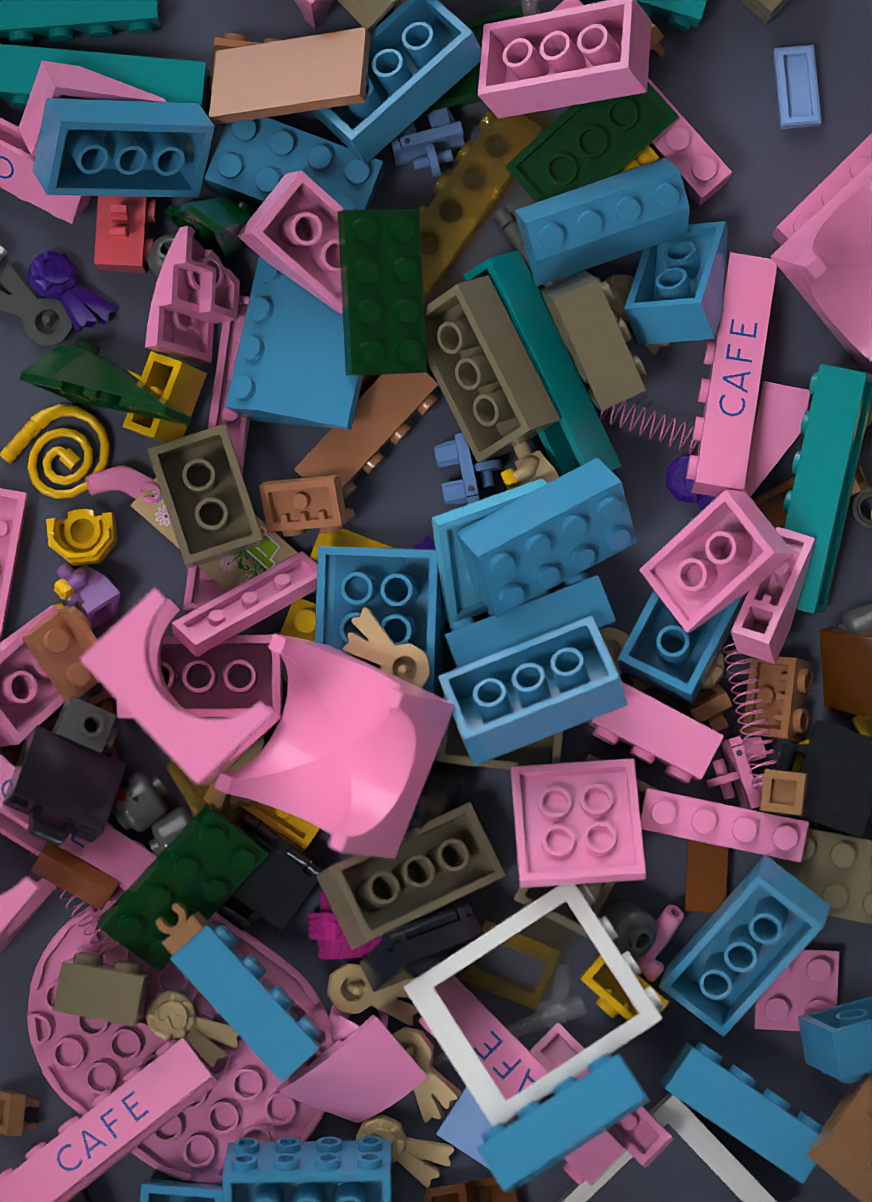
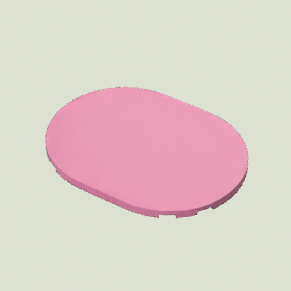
(92, 1056)

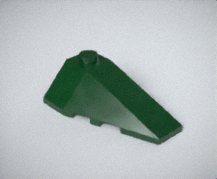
(215, 223)
(96, 381)

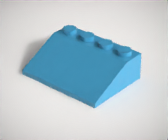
(291, 358)
(398, 589)

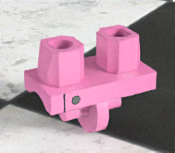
(739, 769)

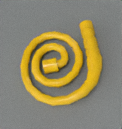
(67, 457)

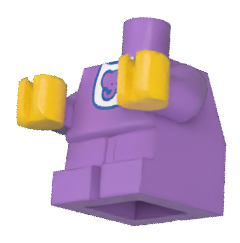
(87, 592)

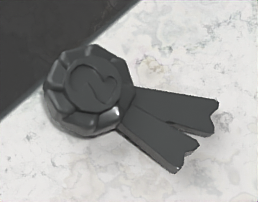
(43, 318)

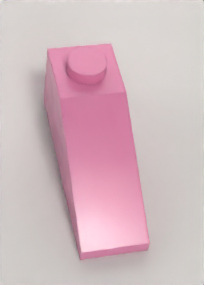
(774, 429)
(772, 604)

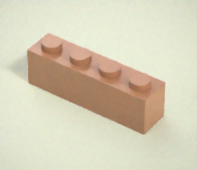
(378, 419)

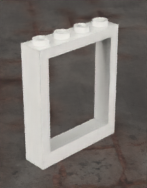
(459, 1049)
(701, 1140)

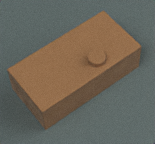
(846, 1141)

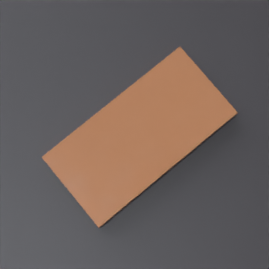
(290, 76)

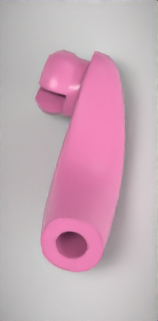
(125, 480)
(667, 926)

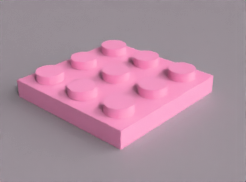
(577, 823)

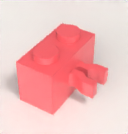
(123, 233)

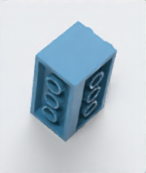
(308, 1170)

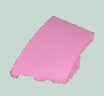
(189, 299)
(357, 1075)

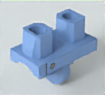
(429, 146)
(464, 490)

